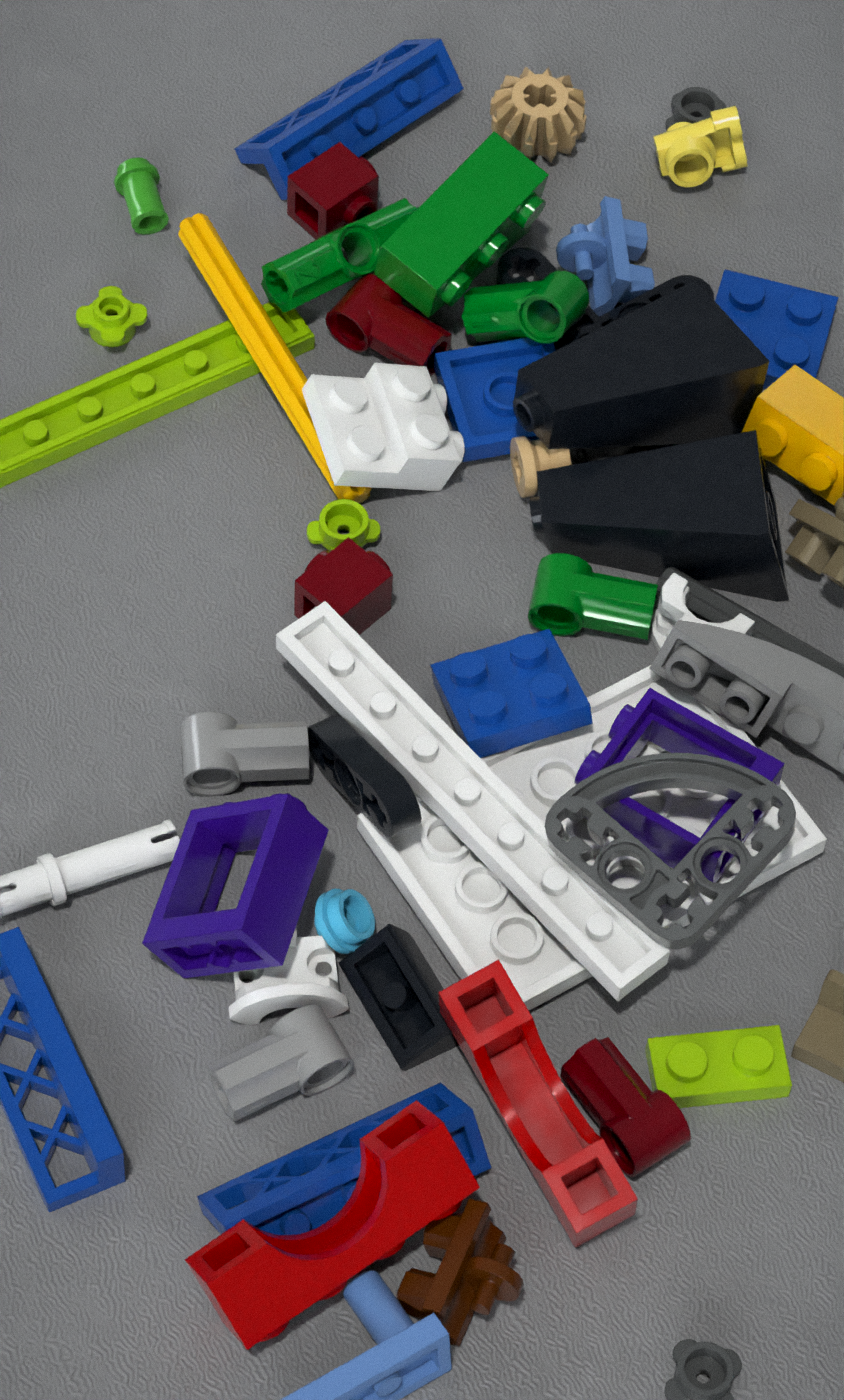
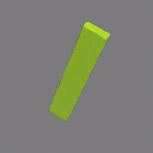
(135, 395)

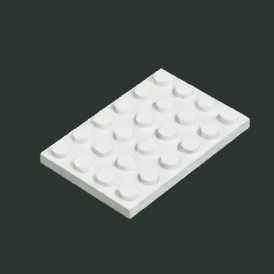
(482, 921)

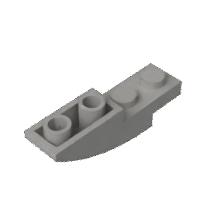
(757, 686)

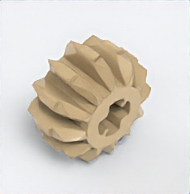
(539, 113)

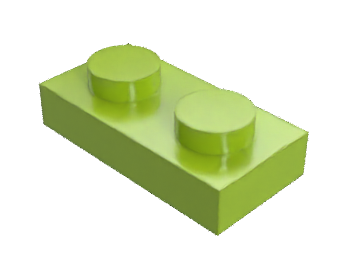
(720, 1066)

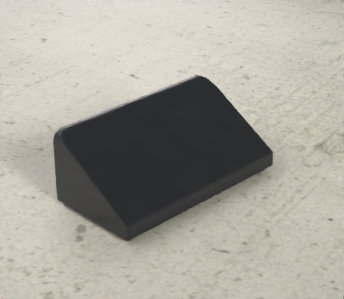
(400, 996)

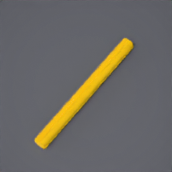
(258, 336)

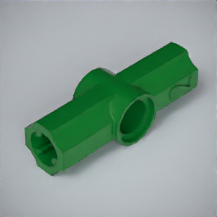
(321, 264)

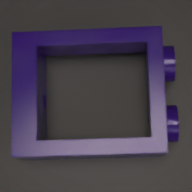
(676, 731)
(259, 931)

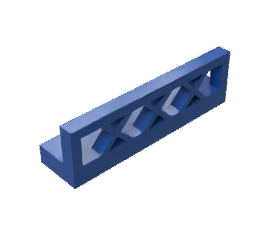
(357, 109)
(66, 1082)
(294, 1204)

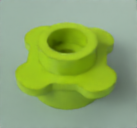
(115, 329)
(347, 516)

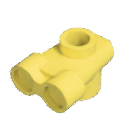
(693, 150)

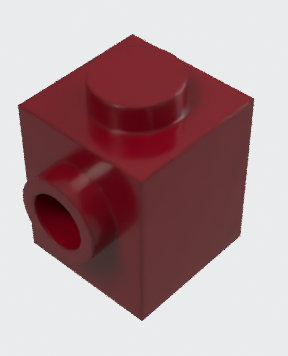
(332, 191)
(350, 581)

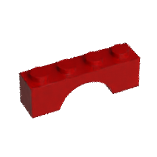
(540, 1115)
(404, 1182)

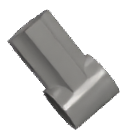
(224, 753)
(296, 1056)

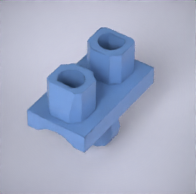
(602, 257)

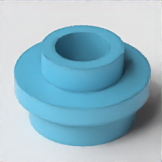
(344, 919)

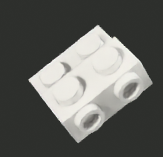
(384, 428)

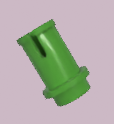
(138, 184)

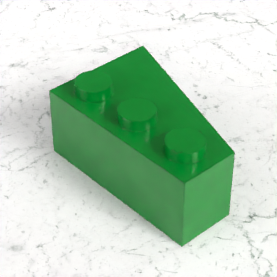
(463, 226)

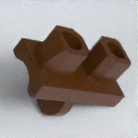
(470, 1275)

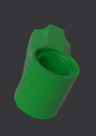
(524, 309)
(574, 597)

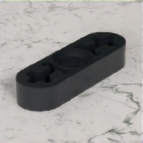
(363, 776)

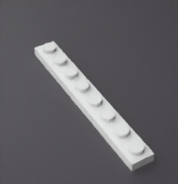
(468, 798)

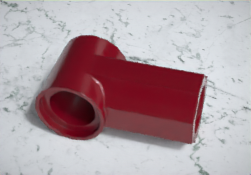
(376, 318)
(632, 1119)

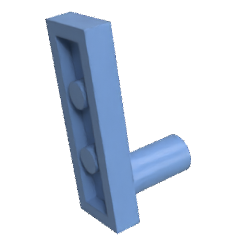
(400, 1362)

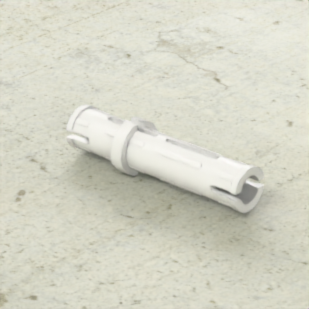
(60, 876)

